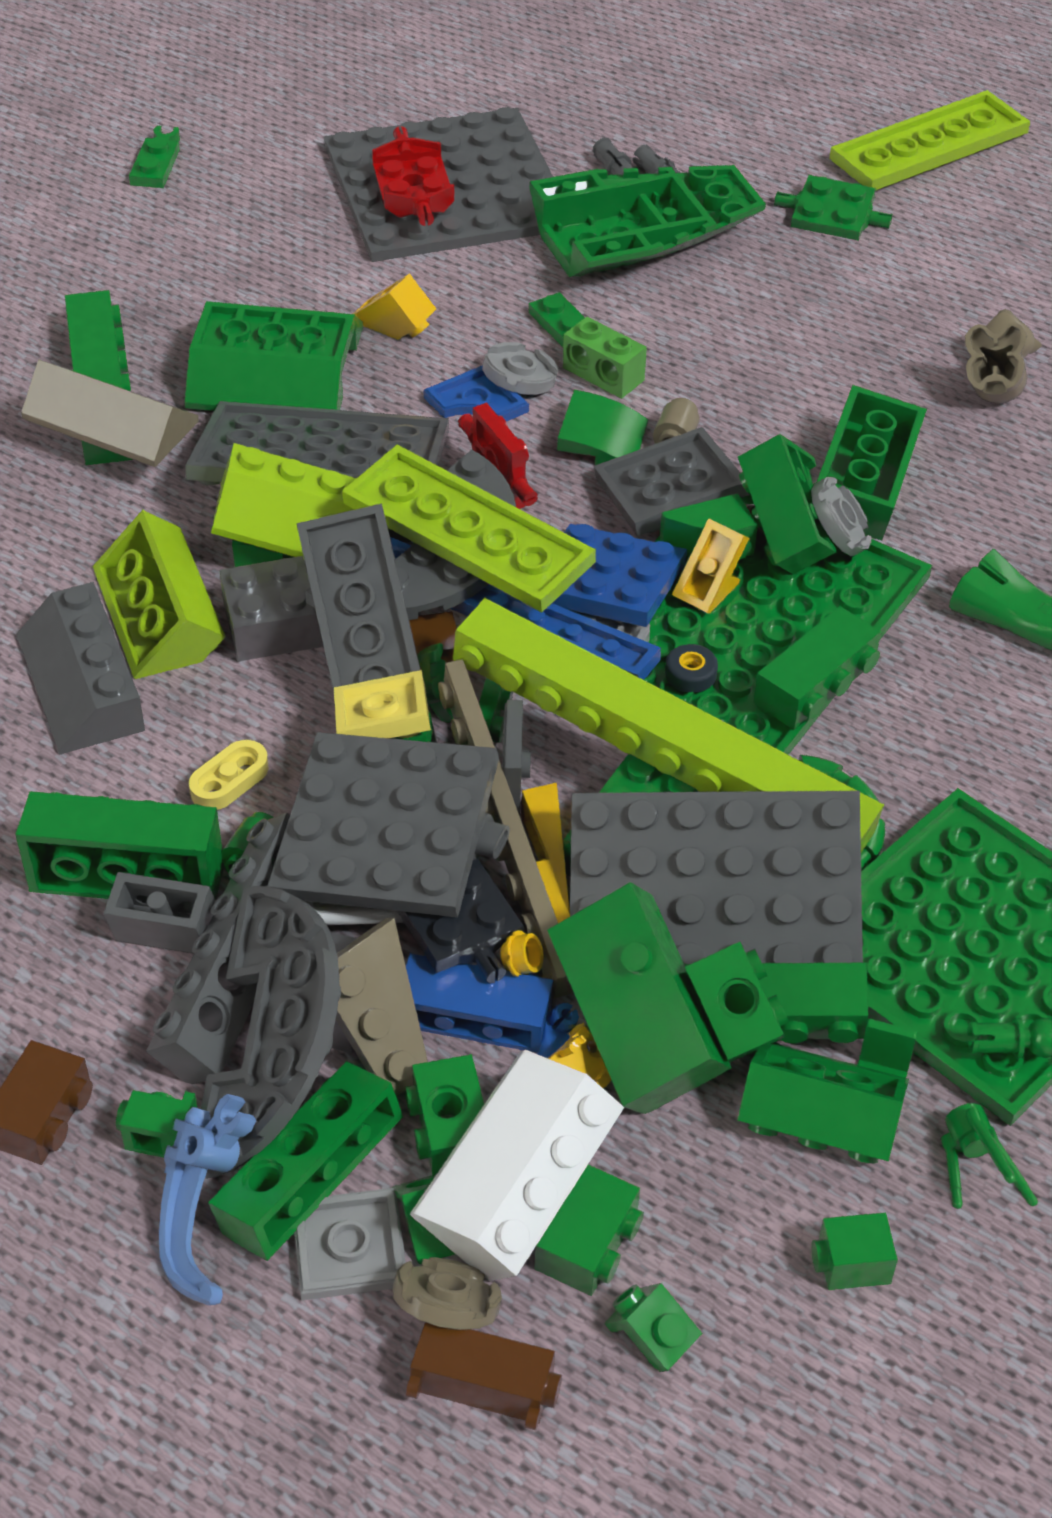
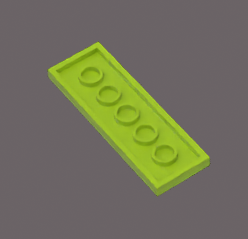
(929, 140)
(471, 528)

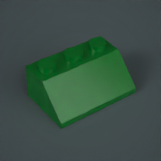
(823, 1102)

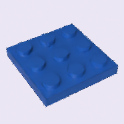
(627, 577)

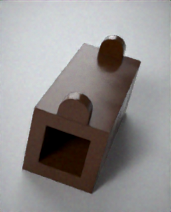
(485, 1372)

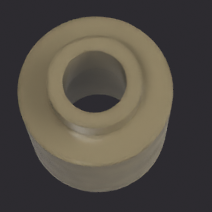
(676, 419)

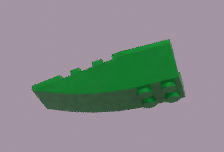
(630, 218)

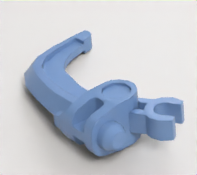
(199, 1146)

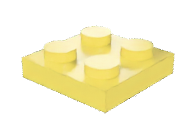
(383, 707)

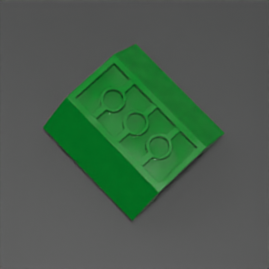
(269, 356)

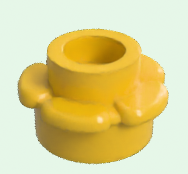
(522, 953)

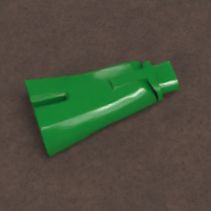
(1005, 599)

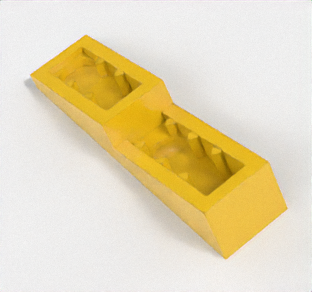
(543, 825)

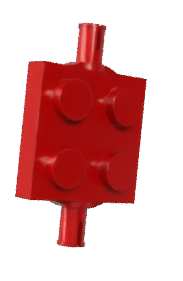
(497, 443)

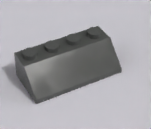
(80, 670)

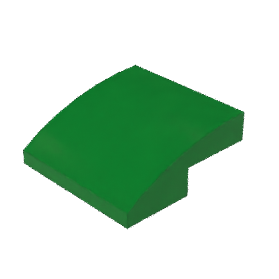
(600, 427)

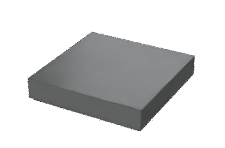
(350, 1245)

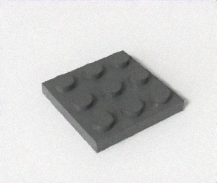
(668, 477)

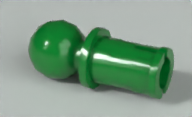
(1012, 1037)

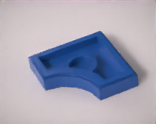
(472, 389)

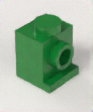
(149, 1119)

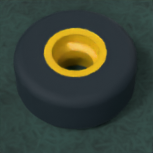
(702, 668)

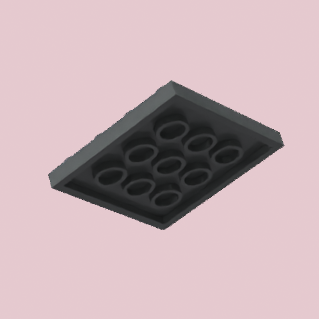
(386, 823)

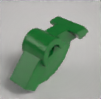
(433, 673)

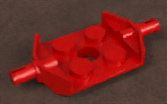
(412, 177)

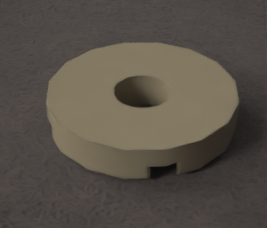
(447, 1294)

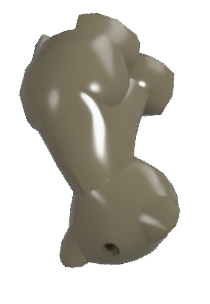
(998, 357)

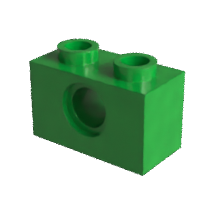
(715, 978)
(443, 1089)

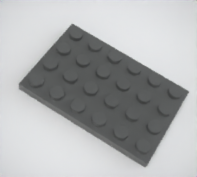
(315, 436)
(730, 868)

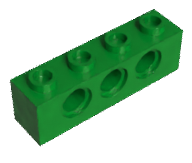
(306, 1160)

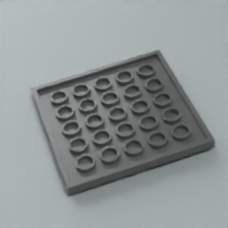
(486, 159)

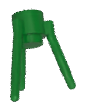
(975, 1137)

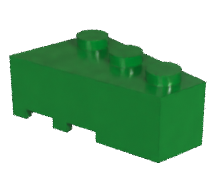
(781, 489)

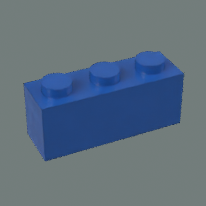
(470, 1008)

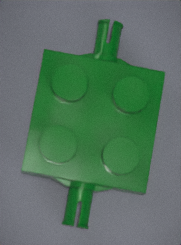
(833, 208)

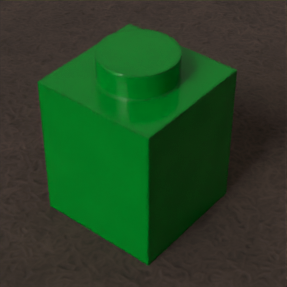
(855, 1251)

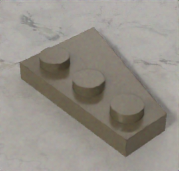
(379, 1006)

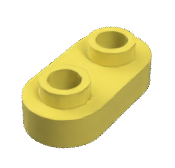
(226, 776)

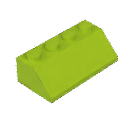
(269, 494)
(157, 598)

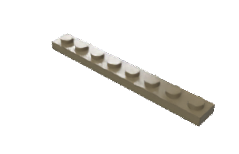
(524, 879)

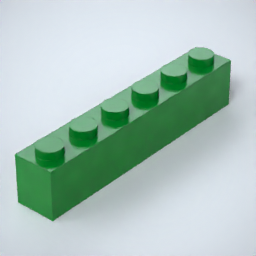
(97, 351)

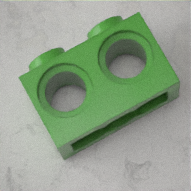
(604, 357)

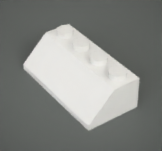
(517, 1164)

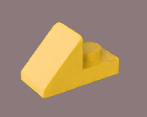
(710, 567)

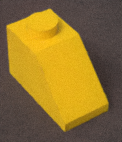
(397, 309)

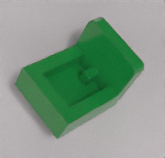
(654, 1324)

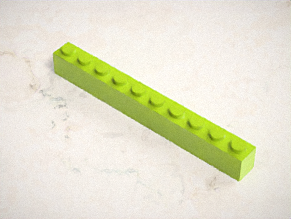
(633, 712)

